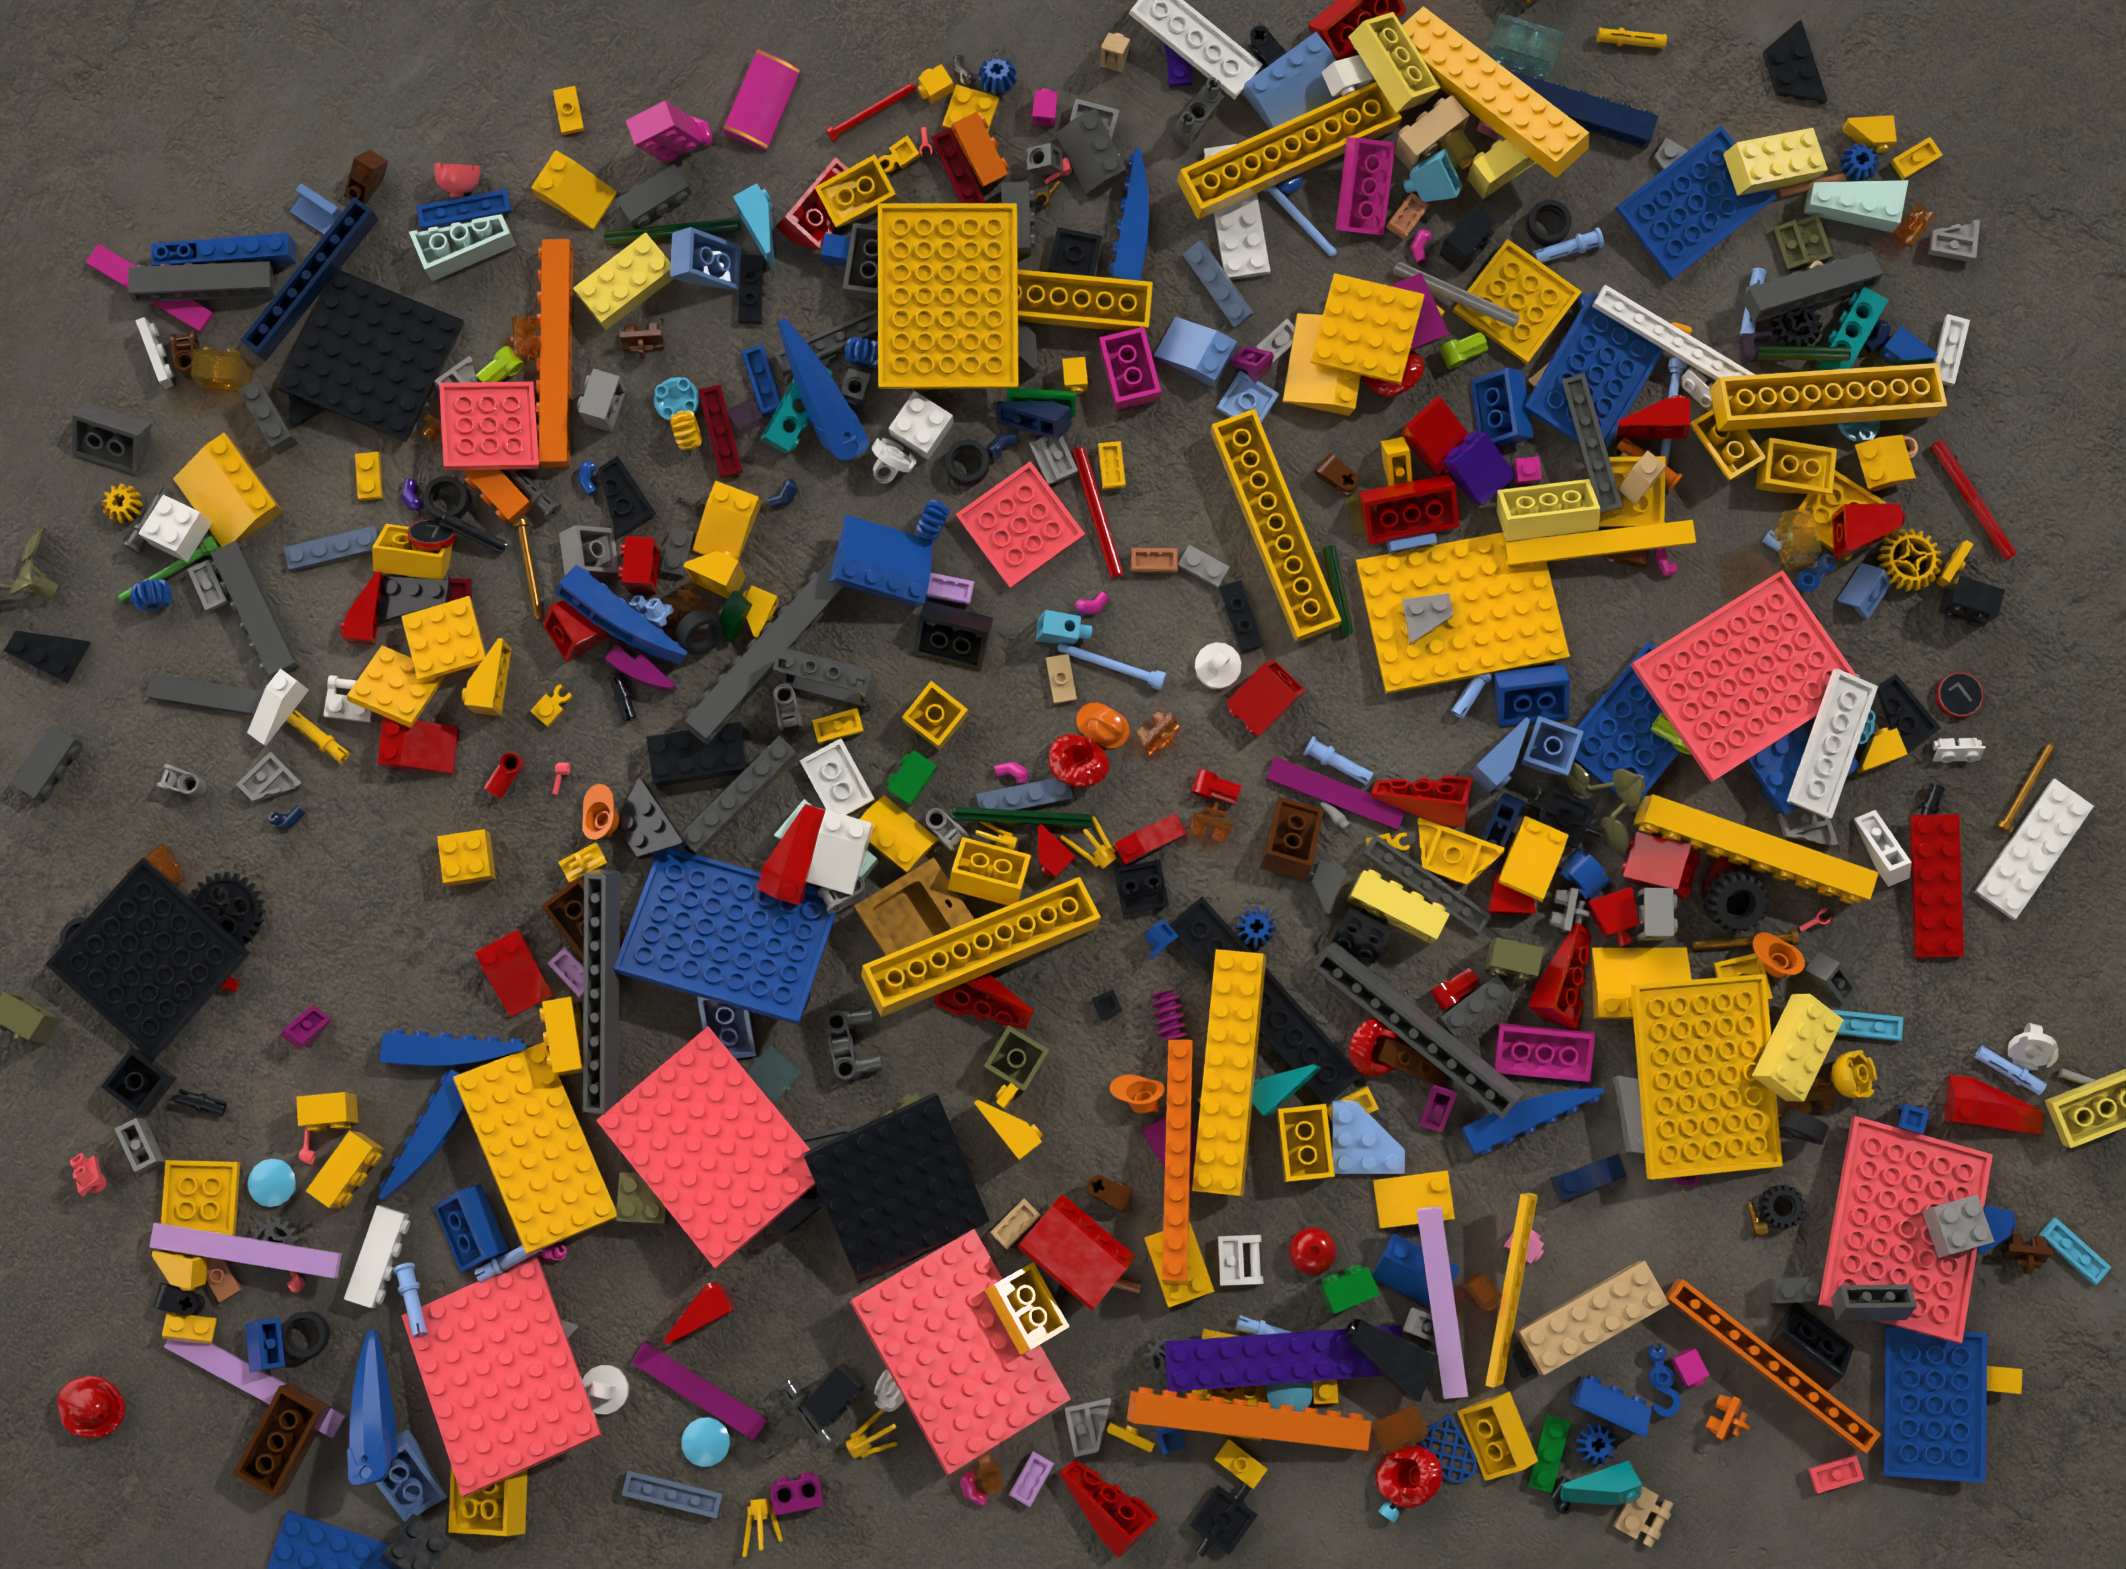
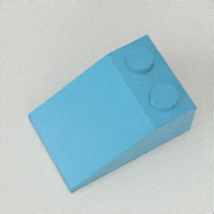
(755, 211)

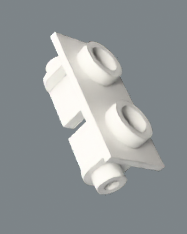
(1695, 385)
(1968, 750)

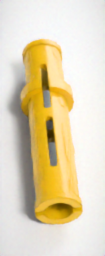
(1633, 38)
(321, 739)

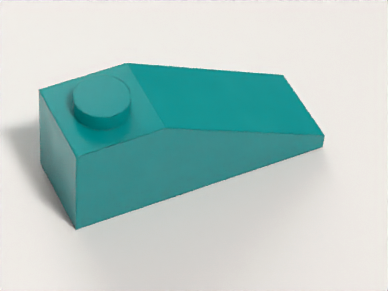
(1274, 1090)
(1608, 1486)

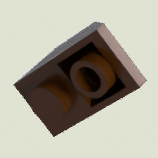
(365, 176)

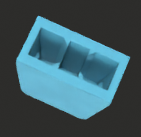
(1434, 178)
(1052, 628)

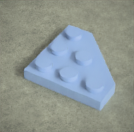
(1362, 1143)

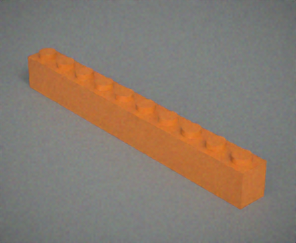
(555, 353)
(1177, 1163)
(1772, 1366)
(1249, 1420)

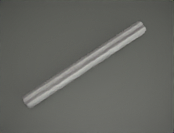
(1460, 296)

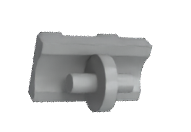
(1565, 920)

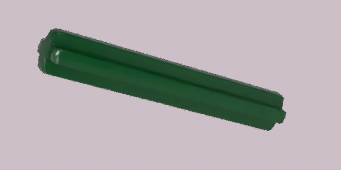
(1803, 353)
(1337, 589)

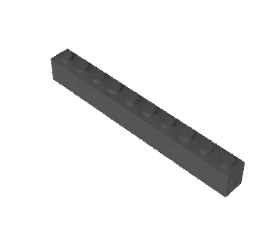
(758, 662)
(601, 990)
(1418, 1030)

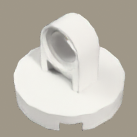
(892, 457)
(1217, 665)
(2033, 1048)
(606, 1388)
(888, 1393)

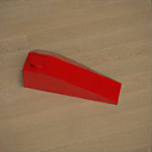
(808, 217)
(1435, 800)
(788, 866)
(1559, 987)
(986, 999)
(1981, 1105)
(1113, 1514)

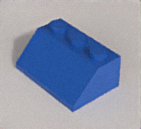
(1499, 406)
(1532, 694)
(470, 1227)
(1404, 1269)
(1611, 1405)

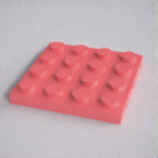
(488, 425)
(1020, 525)

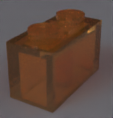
(1481, 1292)
(1400, 1428)

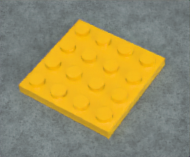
(1526, 288)
(1367, 328)

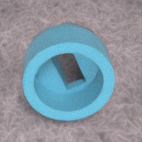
(1388, 1513)

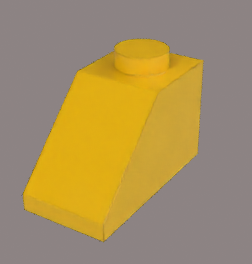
(1874, 131)
(1396, 461)
(762, 609)
(1882, 749)
(181, 1268)

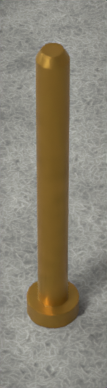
(521, 525)
(2005, 825)
(1791, 937)

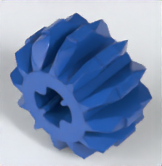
(997, 76)
(1851, 162)
(862, 352)
(932, 520)
(151, 595)
(1262, 933)
(1600, 1452)

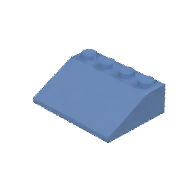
(1292, 83)

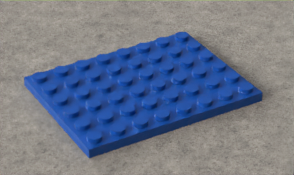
(723, 939)

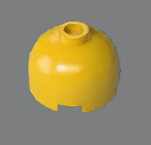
(1853, 1074)

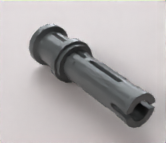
(538, 497)
(135, 541)
(796, 1400)

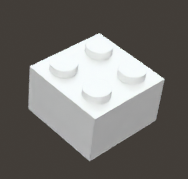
(921, 425)
(175, 528)

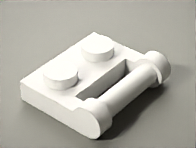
(338, 706)
(1232, 1263)

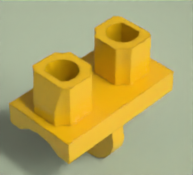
(583, 861)

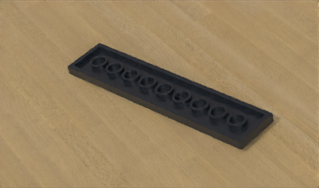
(1282, 1019)

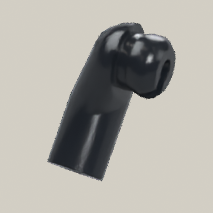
(1561, 1506)

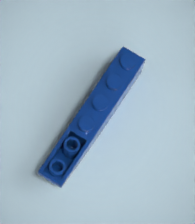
(1133, 227)
(276, 248)
(615, 615)
(444, 1049)
(1523, 1117)
(430, 1136)

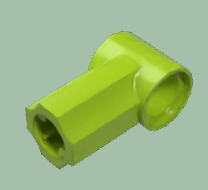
(1458, 352)
(502, 366)
(1665, 730)

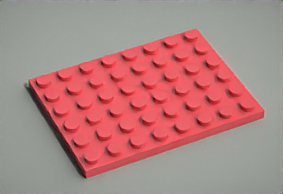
(1743, 675)
(711, 1147)
(1881, 1225)
(955, 1353)
(502, 1377)

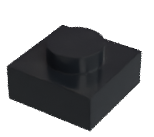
(1107, 1004)
(1524, 1363)

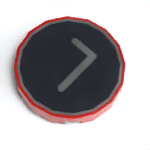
(430, 535)
(1959, 694)

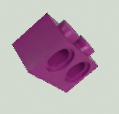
(798, 1500)

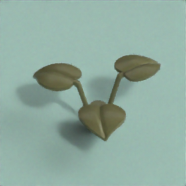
(38, 585)
(1628, 787)

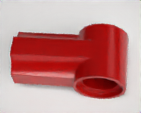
(503, 777)
(1209, 785)
(1450, 991)

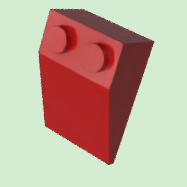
(1658, 421)
(419, 748)
(514, 973)
(704, 1309)

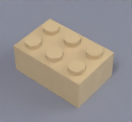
(1431, 128)

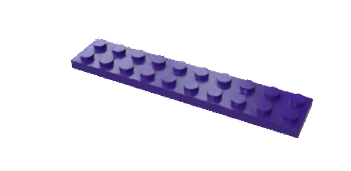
(1264, 1359)

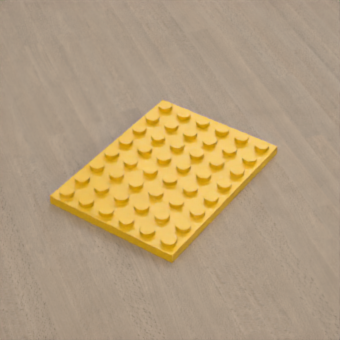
(947, 296)
(1499, 619)
(1696, 1077)

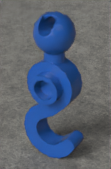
(1810, 579)
(1662, 1378)

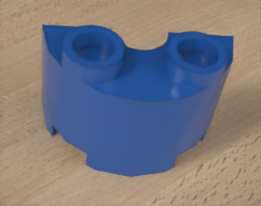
(1585, 873)

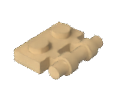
(1634, 1515)

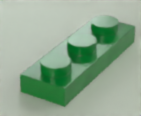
(1065, 398)
(1548, 1453)

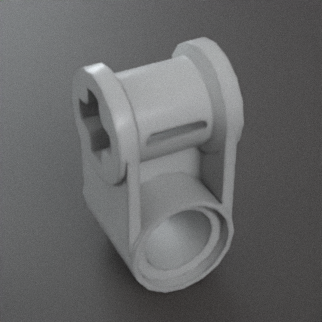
(788, 711)
(178, 781)
(946, 829)
(837, 900)

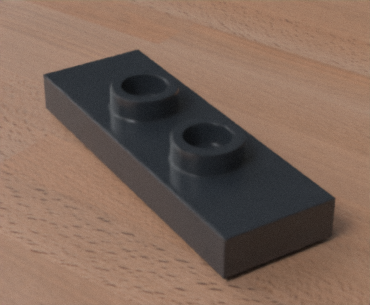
(751, 289)
(1240, 616)

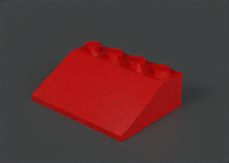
(1076, 1252)

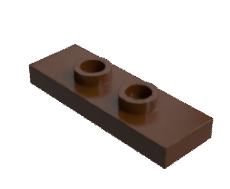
(1409, 1061)

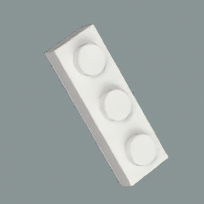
(1951, 347)
(156, 352)

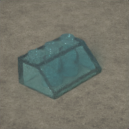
(1525, 44)

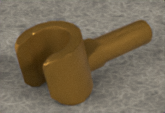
(1047, 194)
(1757, 1228)

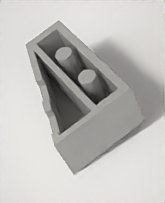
(1630, 1112)

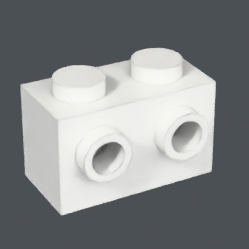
(1347, 76)

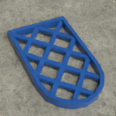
(1434, 1426)

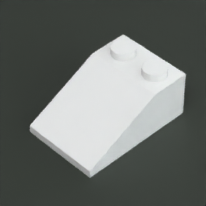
(839, 852)

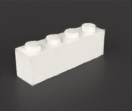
(377, 1256)

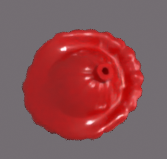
(1412, 375)
(1078, 760)
(1366, 1045)
(91, 1407)
(1409, 1476)

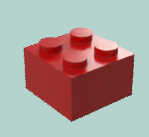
(640, 564)

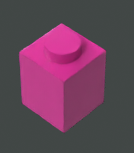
(1044, 107)
(1526, 471)
(1689, 1367)

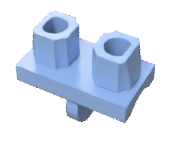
(652, 610)

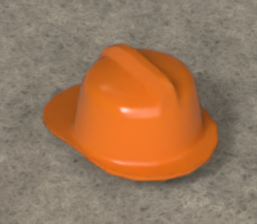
(1103, 725)
(599, 813)
(1778, 956)
(1139, 1092)

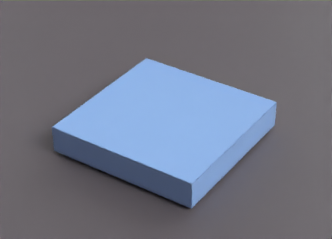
(1245, 396)

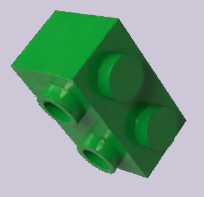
(911, 778)

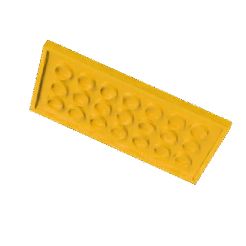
(535, 1148)

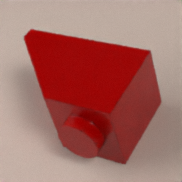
(1052, 854)

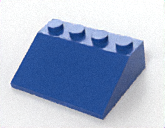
(882, 562)

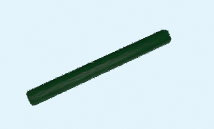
(666, 231)
(1022, 817)

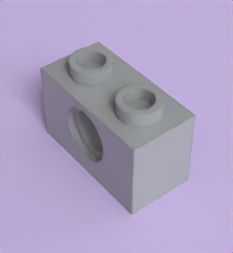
(139, 1145)

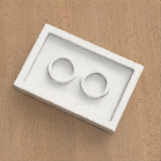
(837, 779)

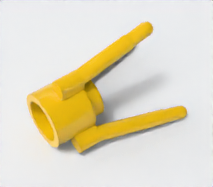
(1004, 840)
(1103, 854)
(860, 1445)
(760, 1509)

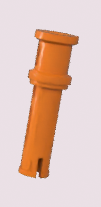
(1633, 450)

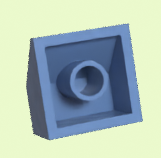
(1552, 747)

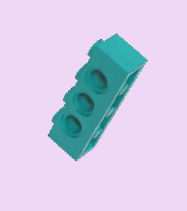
(1871, 306)
(775, 433)

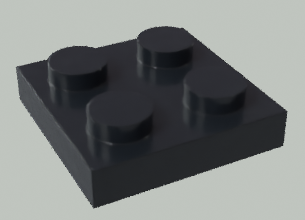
(1074, 252)

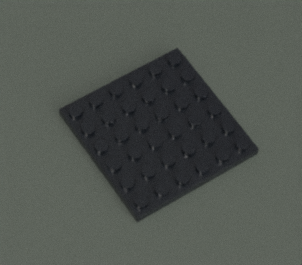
(370, 355)
(148, 958)
(896, 1187)

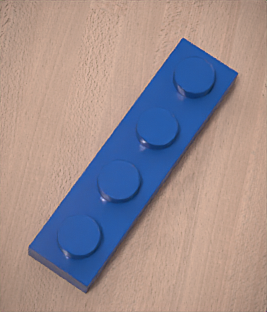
(464, 209)

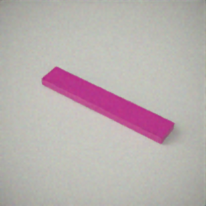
(118, 270)

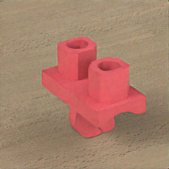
(87, 1174)

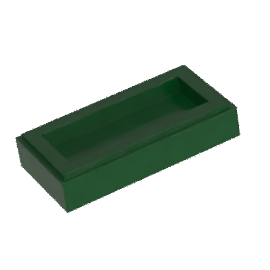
(734, 615)

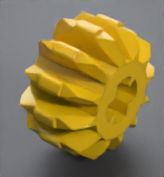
(686, 430)
(130, 503)

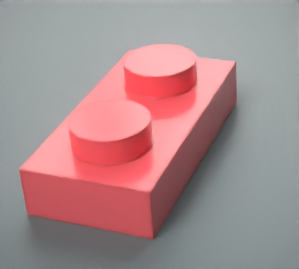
(1836, 1474)

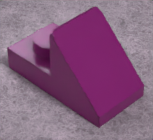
(1254, 361)
(306, 1028)
(1437, 1108)

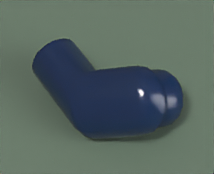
(1882, 334)
(998, 444)
(786, 496)
(286, 821)

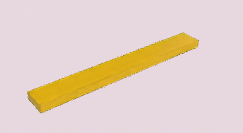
(1600, 543)
(1511, 1289)

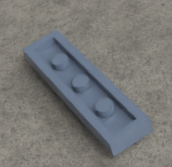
(1218, 283)
(331, 548)
(1026, 795)
(672, 1494)

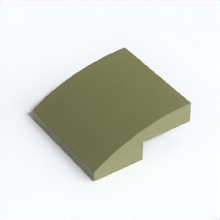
(1803, 242)

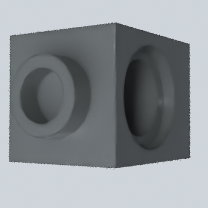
(1044, 159)
(852, 379)

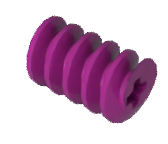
(1168, 1015)

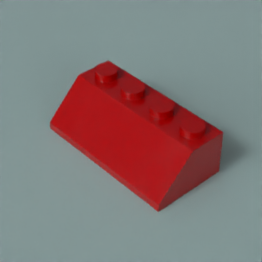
(1343, 18)
(1409, 509)

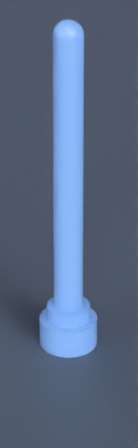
(1301, 220)
(1677, 368)
(1155, 679)

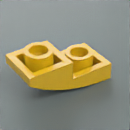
(2004, 1379)

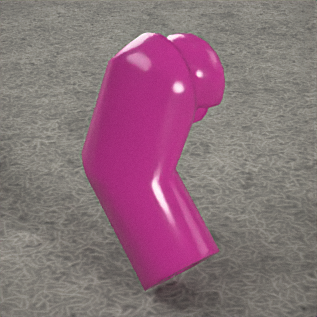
(704, 131)
(1417, 244)
(1662, 559)
(1092, 607)
(1013, 768)
(554, 1252)
(969, 1489)

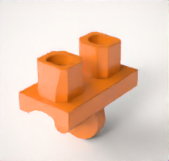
(1731, 1407)

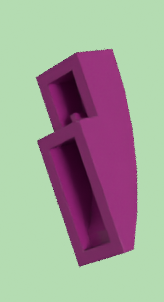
(639, 670)

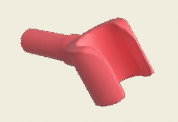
(925, 144)
(1067, 169)
(560, 769)
(1818, 919)
(305, 1154)
(296, 1282)

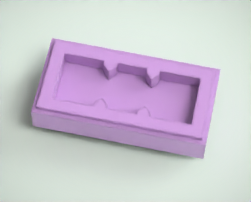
(950, 589)
(569, 970)
(1031, 1479)

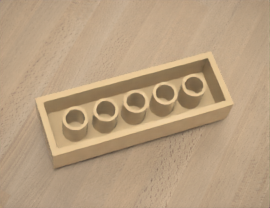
(1591, 1317)

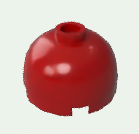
(1312, 1251)

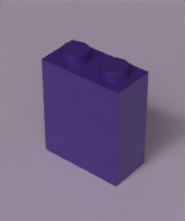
(1478, 467)

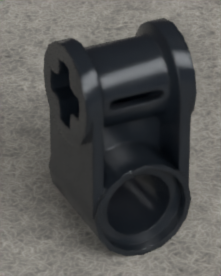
(1267, 50)
(173, 1299)

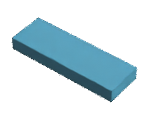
(1870, 1025)
(2075, 1251)

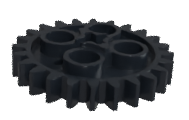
(236, 891)

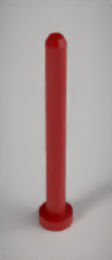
(867, 113)

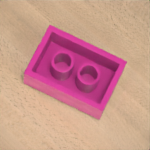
(664, 132)
(1129, 368)

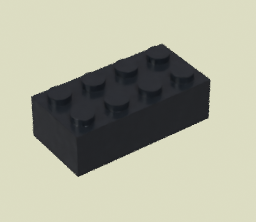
(685, 758)
(834, 1393)

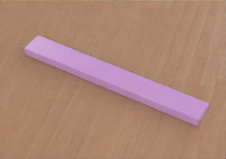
(245, 1250)
(1442, 1302)
(237, 1373)

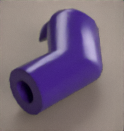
(409, 497)

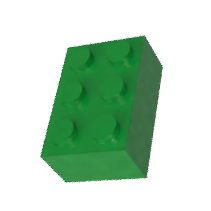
(1347, 1289)

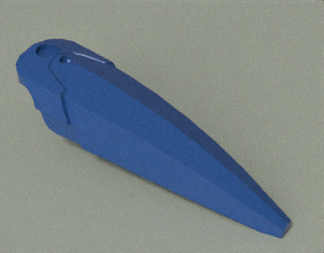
(823, 401)
(371, 1418)

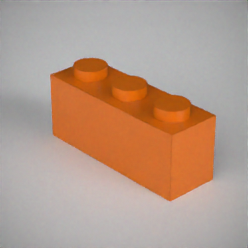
(980, 149)
(500, 492)

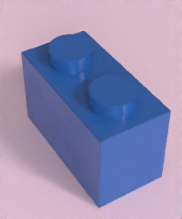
(264, 1345)

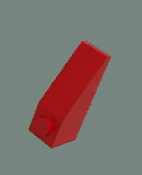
(361, 618)
(1149, 839)

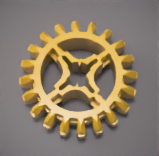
(1912, 577)

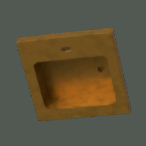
(912, 909)

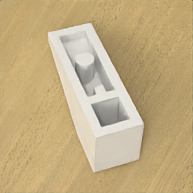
(275, 706)
(1883, 848)

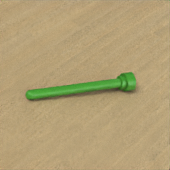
(208, 546)

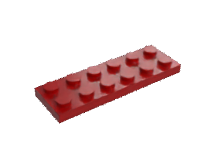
(1936, 885)

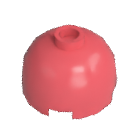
(457, 178)

